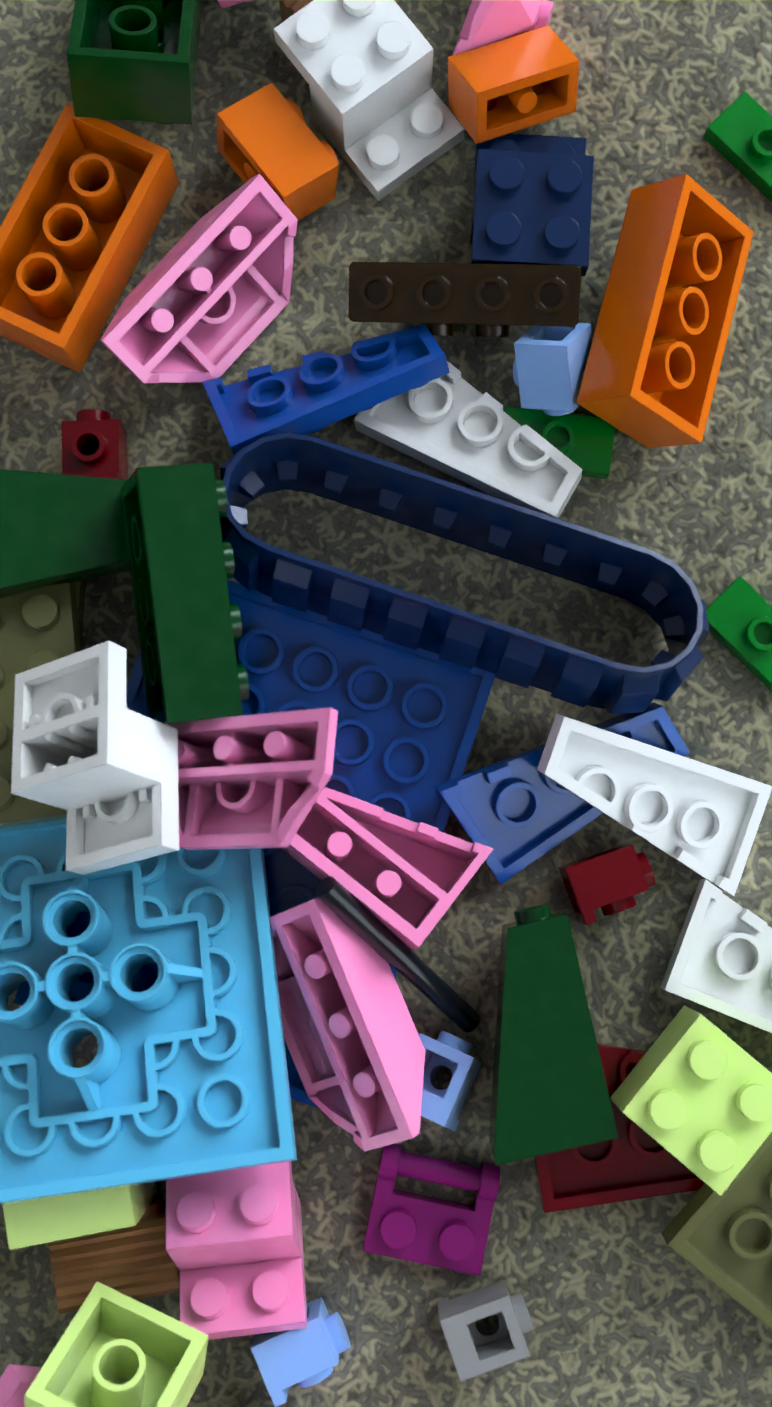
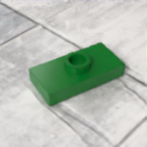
(745, 140)
(580, 438)
(744, 626)

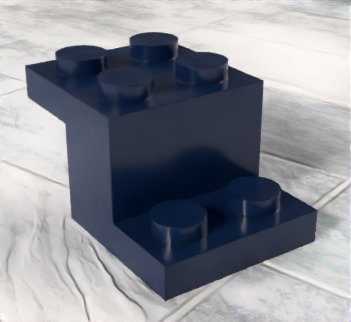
(532, 201)

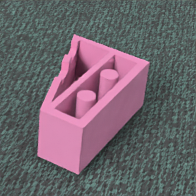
(388, 863)

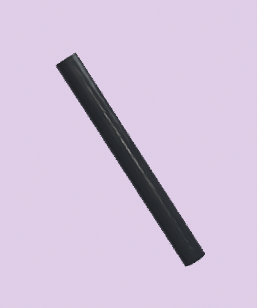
(397, 953)

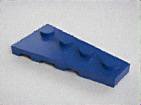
(325, 386)
(527, 812)

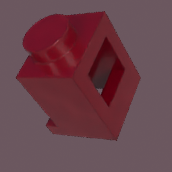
(94, 428)
(606, 882)

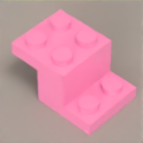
(238, 1250)

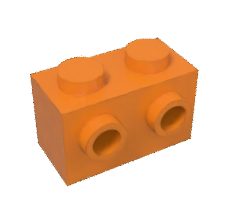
(512, 84)
(272, 139)

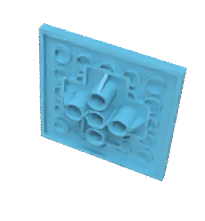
(181, 1071)

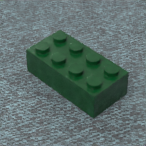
(134, 59)
(183, 593)

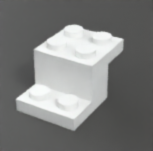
(370, 87)
(96, 760)

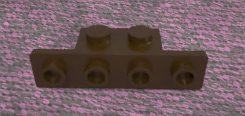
(465, 295)

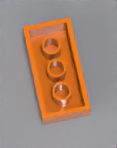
(78, 234)
(666, 314)

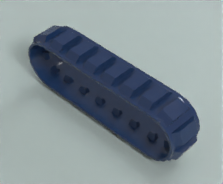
(480, 523)

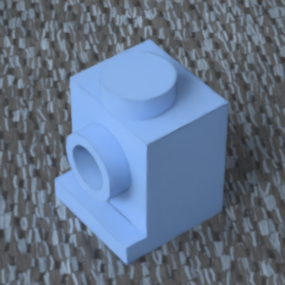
(452, 1053)
(300, 1354)

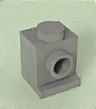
(479, 1348)

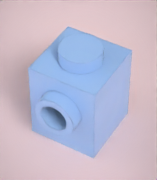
(551, 367)

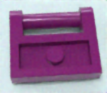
(429, 1227)

